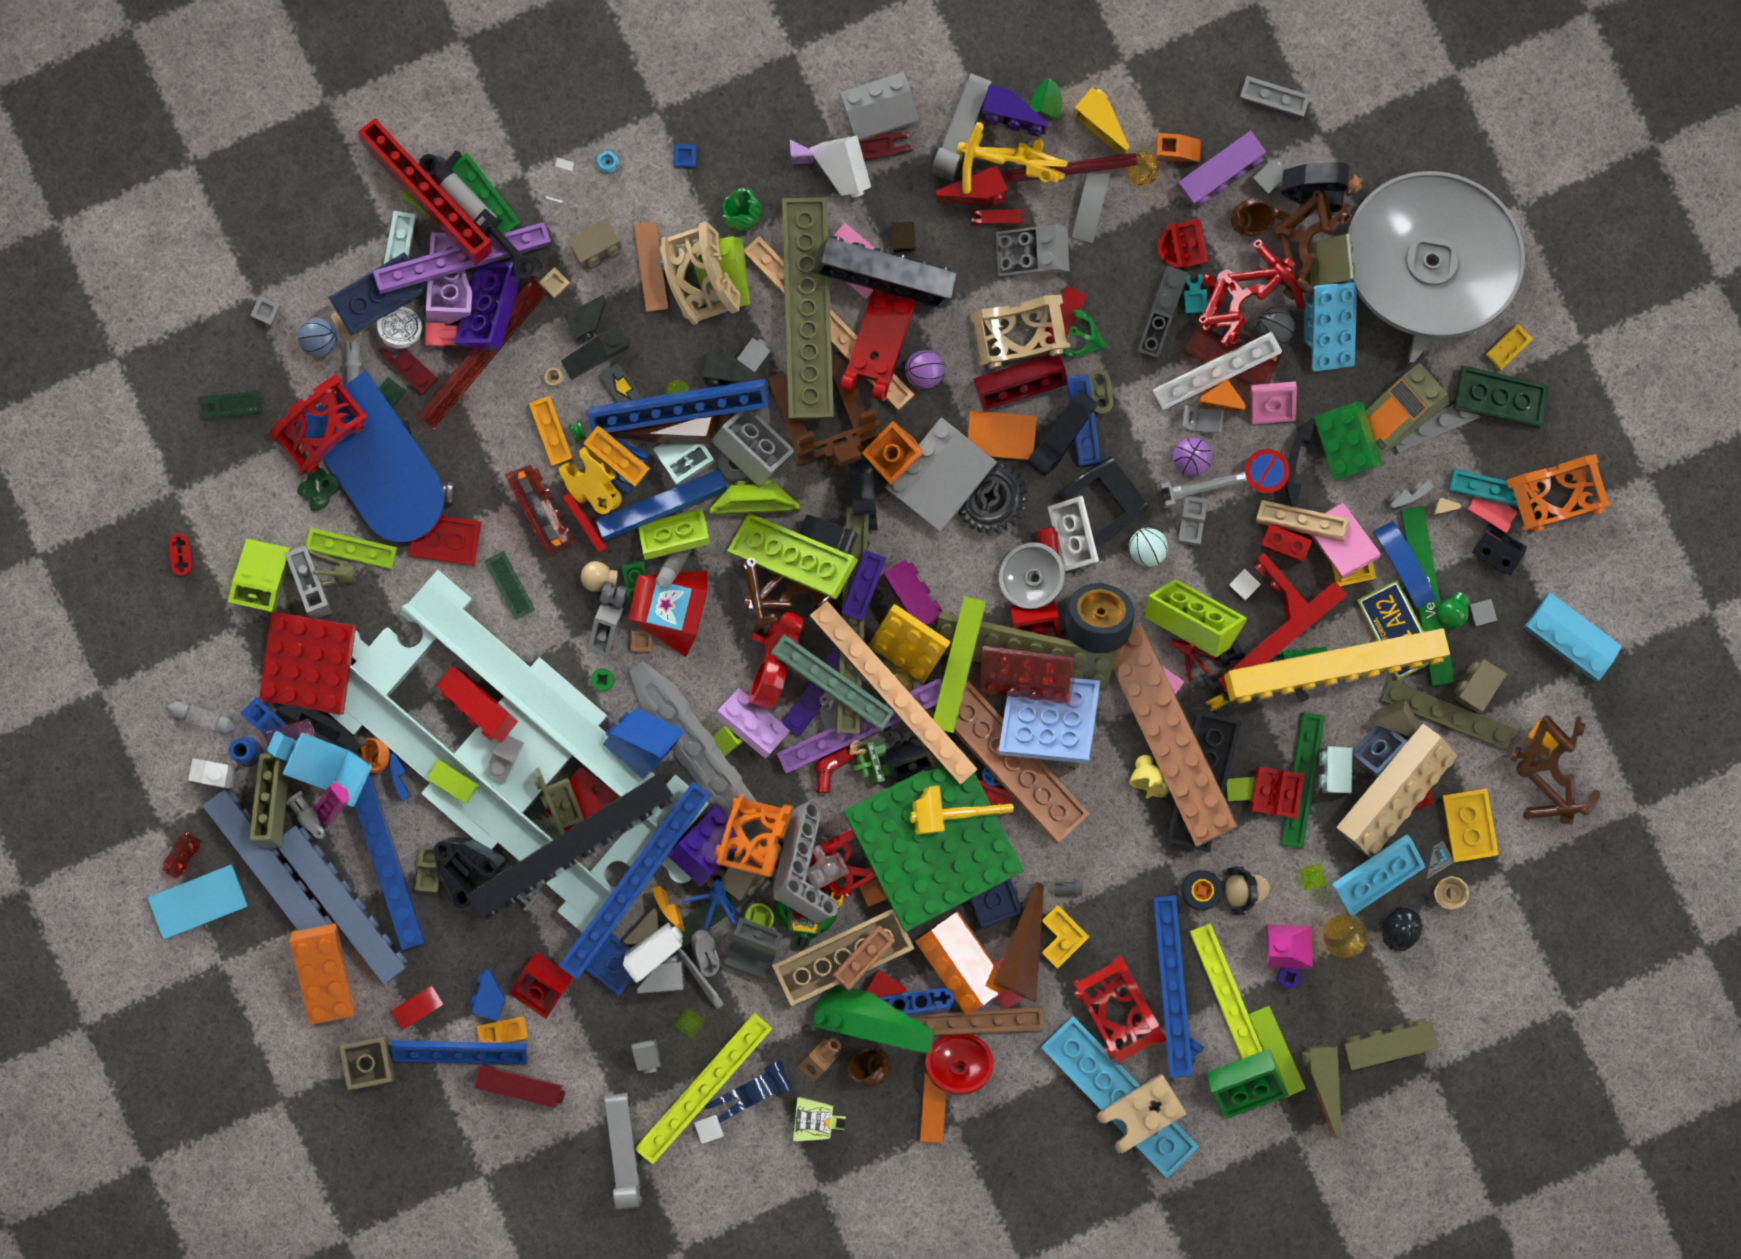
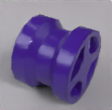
(1287, 974)

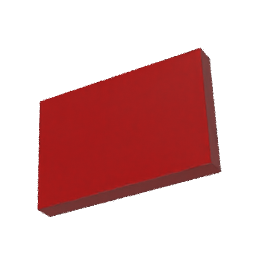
(449, 541)

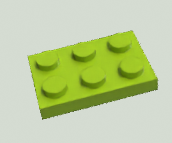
(674, 534)

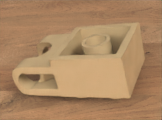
(1135, 1112)

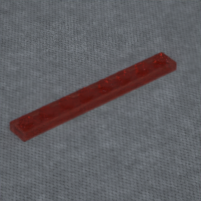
(478, 359)

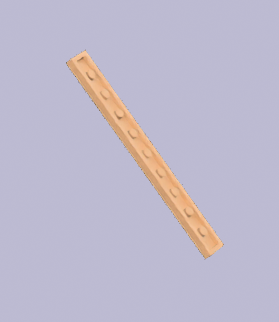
(841, 335)
(893, 692)

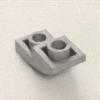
(1401, 499)

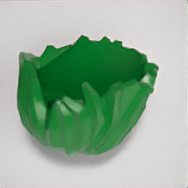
(742, 209)

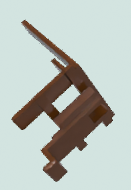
(837, 454)

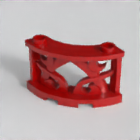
(285, 430)
(830, 849)
(1147, 1024)

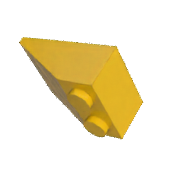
(1098, 116)

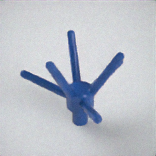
(717, 896)

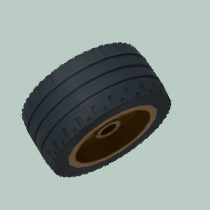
(1099, 618)

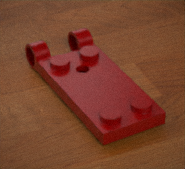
(880, 333)

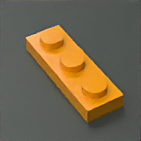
(551, 431)
(616, 456)

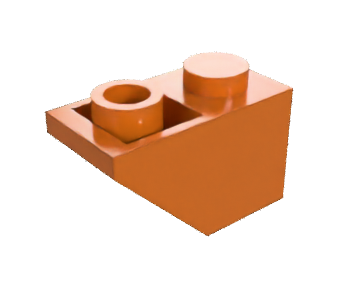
(1177, 148)

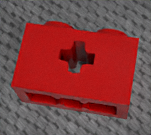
(1285, 543)

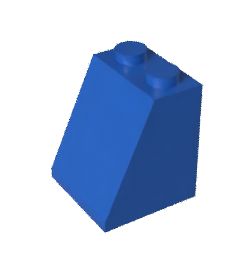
(642, 741)

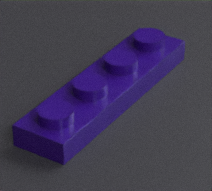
(809, 702)

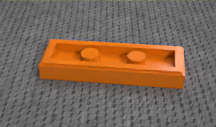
(932, 1113)

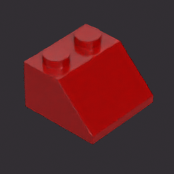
(1040, 620)
(541, 985)

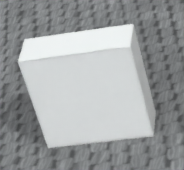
(1244, 584)
(708, 1129)

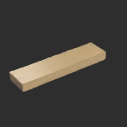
(1302, 520)

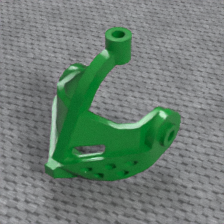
(1095, 340)

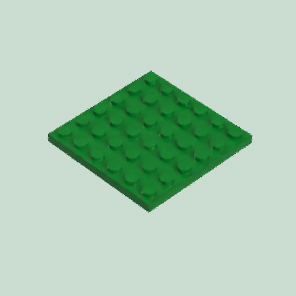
(933, 870)

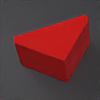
(884, 985)

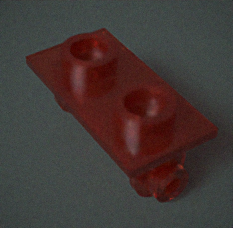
(175, 863)

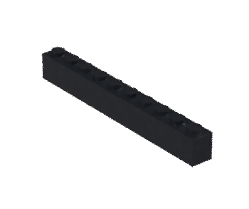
(569, 846)

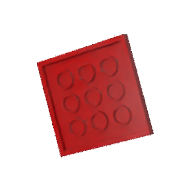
(307, 662)

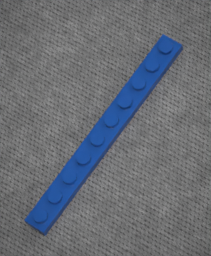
(635, 880)

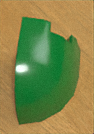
(1047, 99)

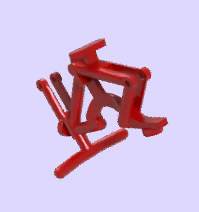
(1227, 282)

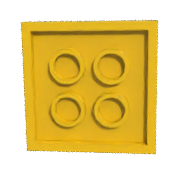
(909, 643)

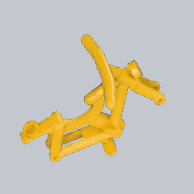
(1025, 155)

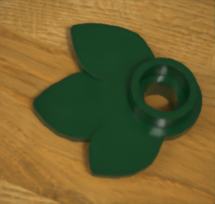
(316, 490)

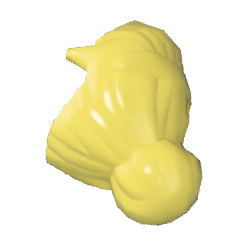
(1149, 777)

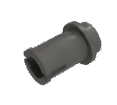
(1068, 888)

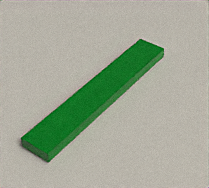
(1304, 763)

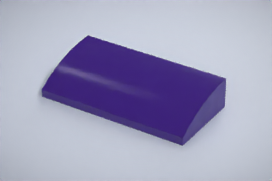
(493, 297)

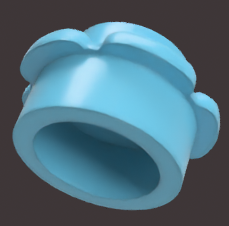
(601, 160)

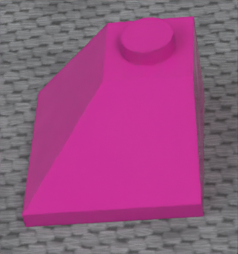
(1289, 946)

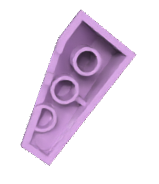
(450, 295)

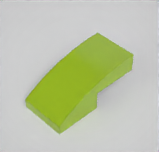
(452, 781)

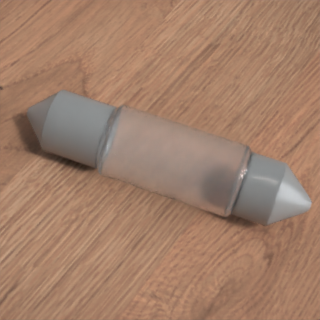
(672, 568)
(201, 717)

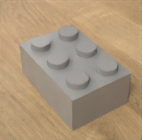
(753, 446)

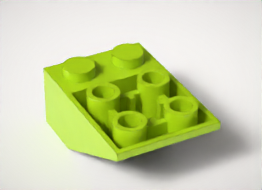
(259, 576)

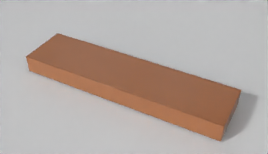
(651, 273)

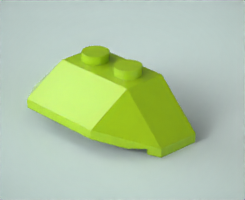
(754, 499)

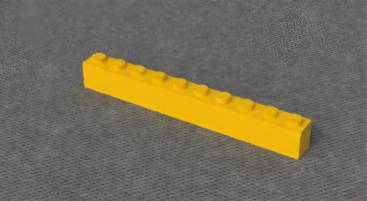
(1336, 665)

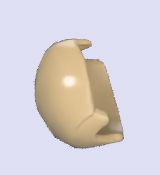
(1459, 893)

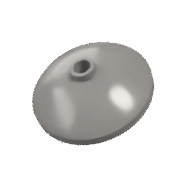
(1020, 568)

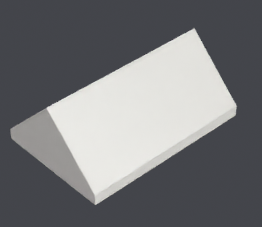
(1074, 533)

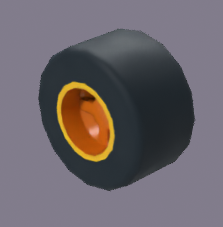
(1209, 888)

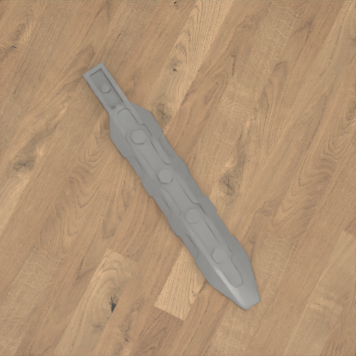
(696, 747)

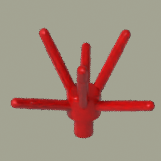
(1188, 651)

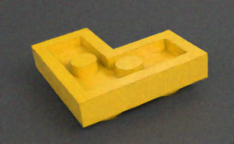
(1068, 937)

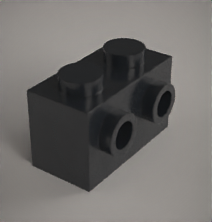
(1499, 550)

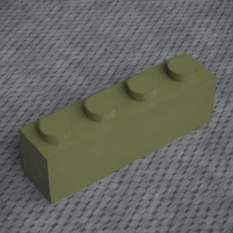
(269, 802)
(1390, 1045)

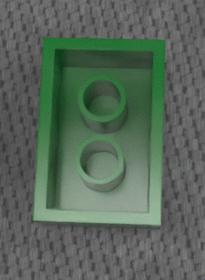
(1348, 441)

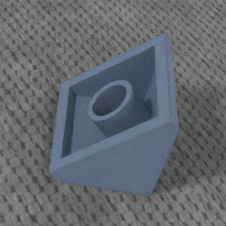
(1378, 749)

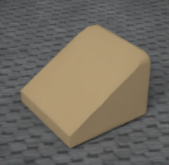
(1445, 506)

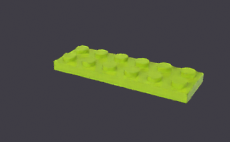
(792, 555)

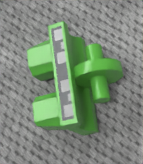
(870, 763)

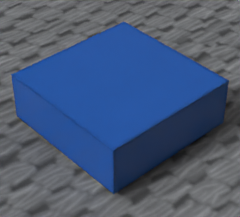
(685, 156)

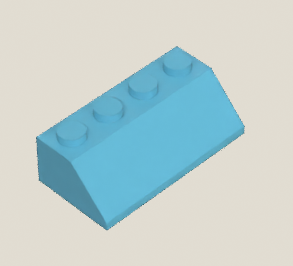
(1573, 637)

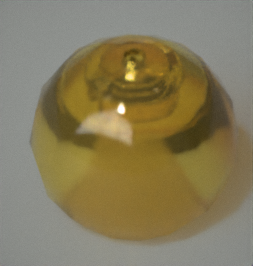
(1345, 935)

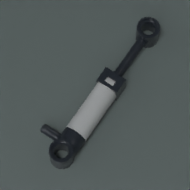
(475, 210)

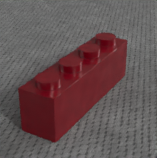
(1020, 381)

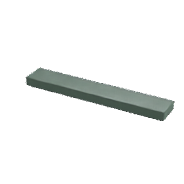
(832, 682)

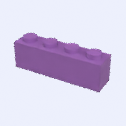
(1222, 168)

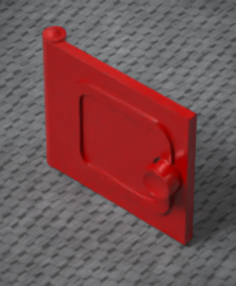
(588, 801)

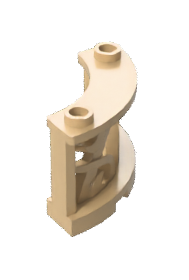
(684, 292)
(993, 319)

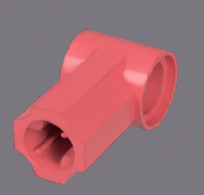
(440, 334)

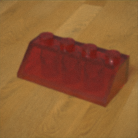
(1027, 674)

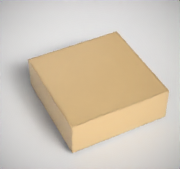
(554, 283)

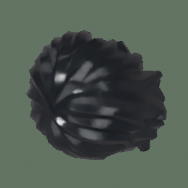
(1402, 929)

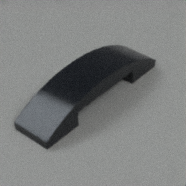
(1304, 435)
(345, 738)

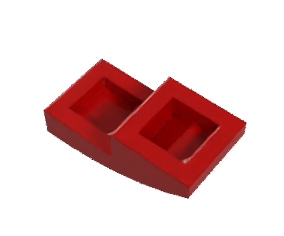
(416, 1008)

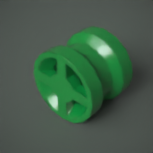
(604, 682)

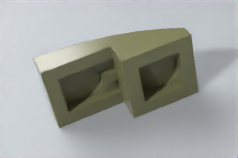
(427, 877)

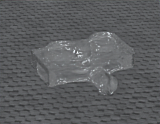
(826, 868)

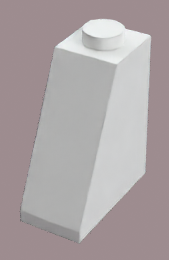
(843, 165)
(212, 773)
(652, 951)

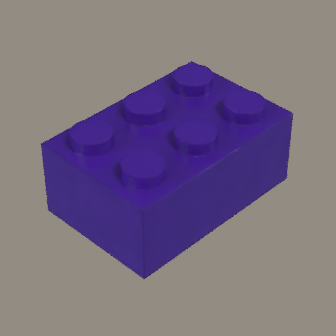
(697, 849)

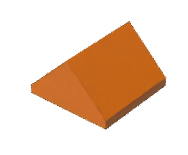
(1223, 398)
(893, 452)

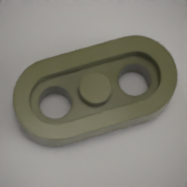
(1101, 391)

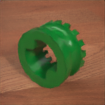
(578, 431)

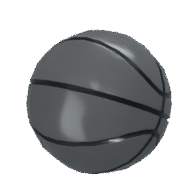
(1276, 321)

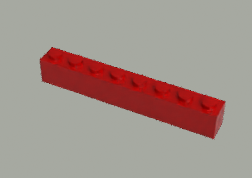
(425, 191)

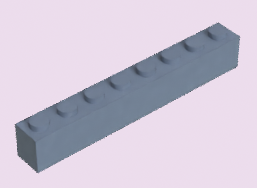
(266, 863)
(341, 905)

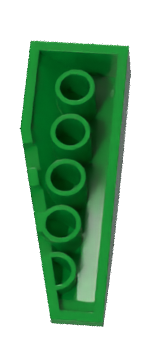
(870, 1018)

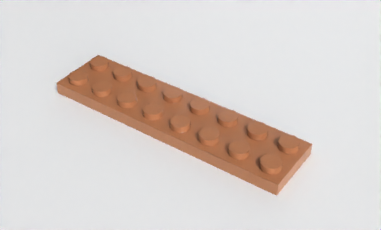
(1024, 778)

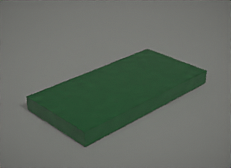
(1500, 397)

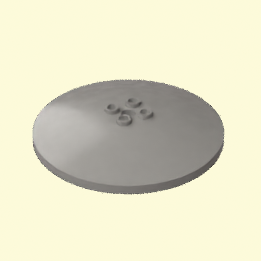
(1444, 220)

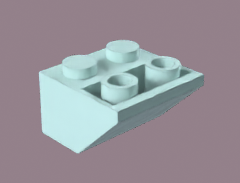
(683, 459)
(1336, 770)

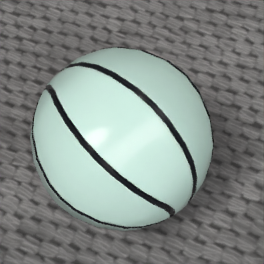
(1148, 547)

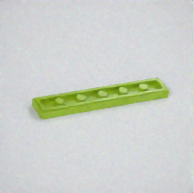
(959, 663)

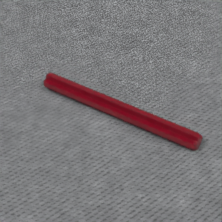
(1080, 166)

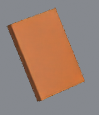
(1003, 434)

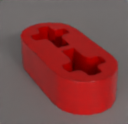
(175, 555)

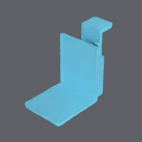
(320, 763)

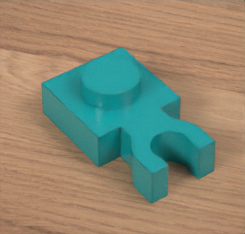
(1195, 299)

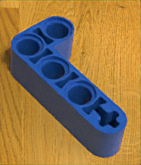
(910, 1000)

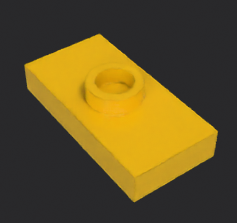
(1509, 347)

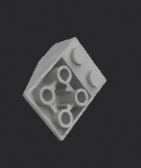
(1033, 251)

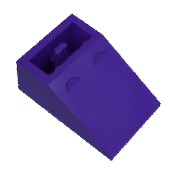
(1007, 108)

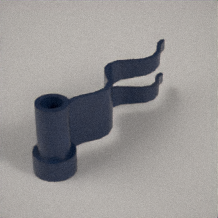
(755, 1090)

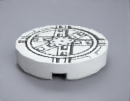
(399, 328)

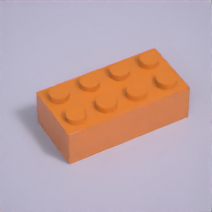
(322, 974)

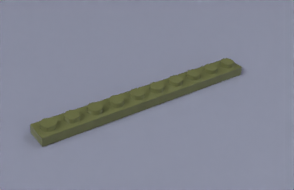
(847, 719)

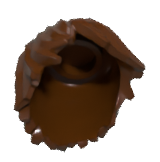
(1252, 217)
(869, 1067)

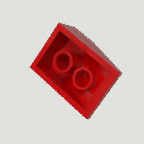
(986, 189)

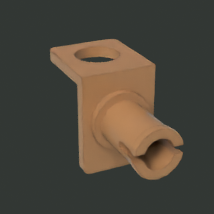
(821, 1058)

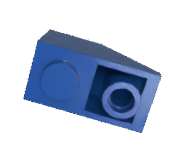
(490, 998)

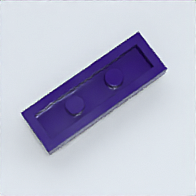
(863, 585)

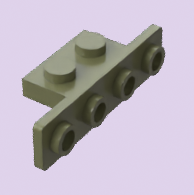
(561, 801)

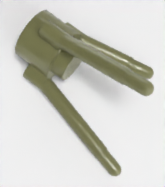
(342, 573)

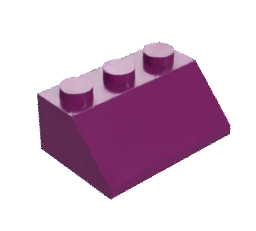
(912, 593)

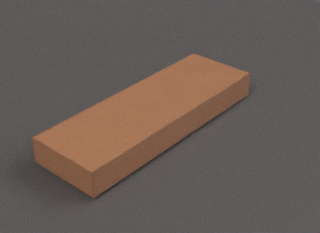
(863, 957)

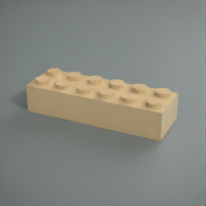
(1397, 791)
(813, 968)

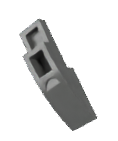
(1162, 311)

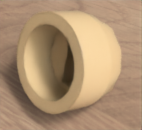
(554, 372)

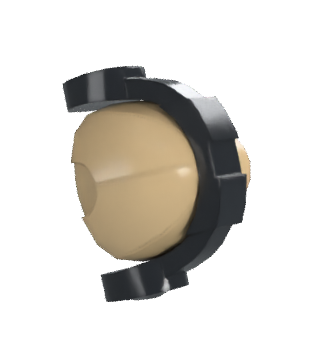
(1245, 889)

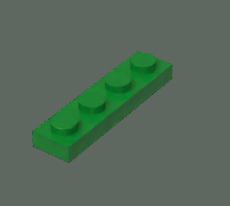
(478, 183)

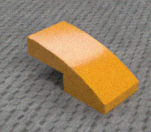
(671, 911)
(503, 1031)

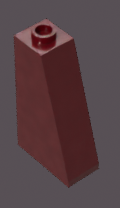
(519, 1086)

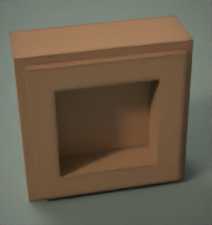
(641, 641)

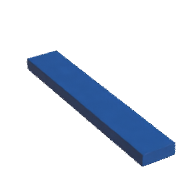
(661, 505)
(459, 1052)

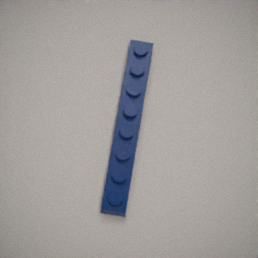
(1173, 987)

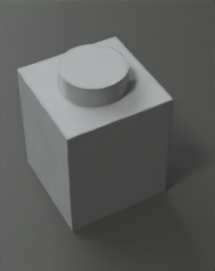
(1269, 177)
(755, 354)

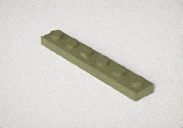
(1450, 715)

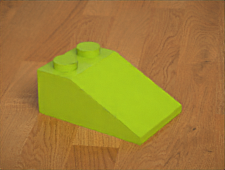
(734, 264)

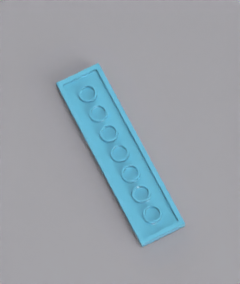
(1108, 1082)

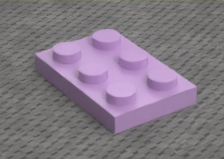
(752, 723)

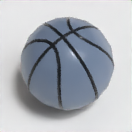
(317, 337)

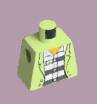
(815, 1120)

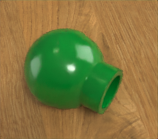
(1454, 611)

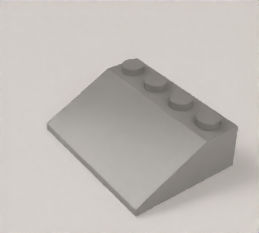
(942, 475)

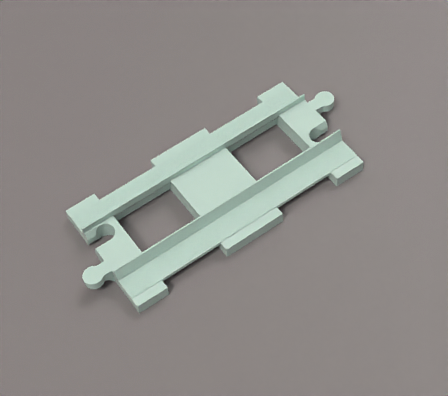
(552, 723)

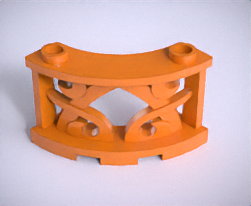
(1527, 485)
(742, 813)

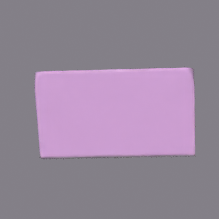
(800, 154)

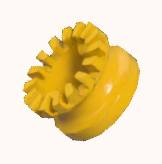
(1217, 701)

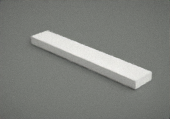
(1217, 371)

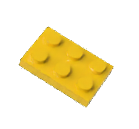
(1470, 825)

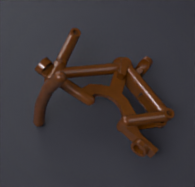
(1286, 231)
(758, 604)
(1528, 767)

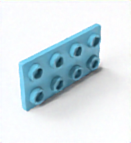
(1331, 325)

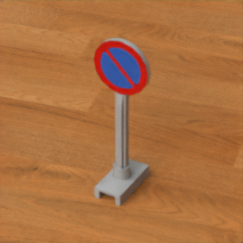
(1264, 471)

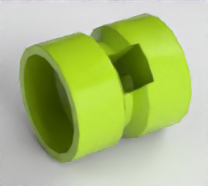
(760, 914)

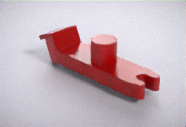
(996, 217)

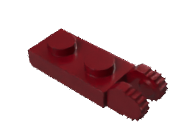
(883, 145)
(411, 369)

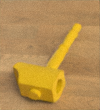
(929, 814)

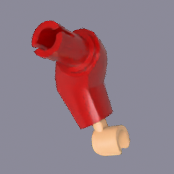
(834, 761)

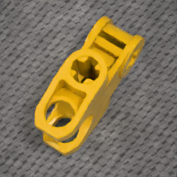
(594, 484)

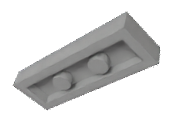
(1274, 96)

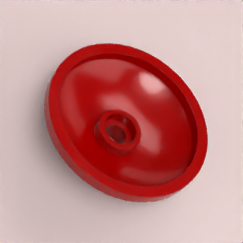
(962, 1052)

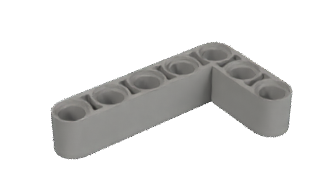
(961, 127)
(795, 859)
(623, 1155)

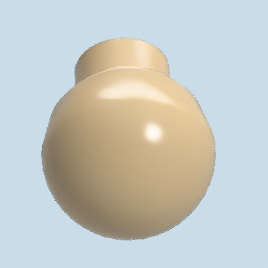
(596, 574)

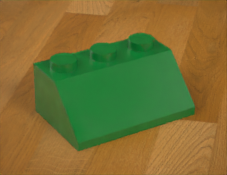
(1247, 1084)

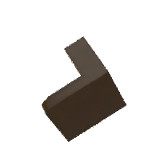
(903, 236)

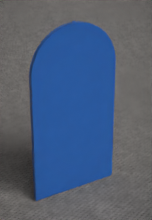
(382, 467)

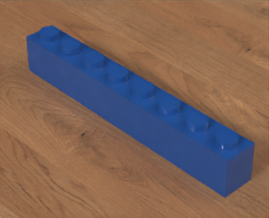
(680, 406)
(388, 866)

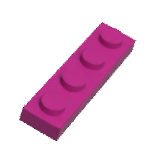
(332, 803)

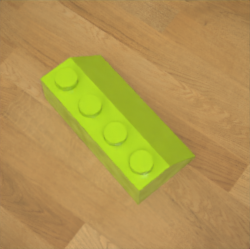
(1194, 617)

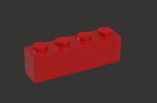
(477, 704)

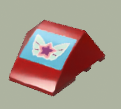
(670, 612)

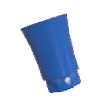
(253, 750)

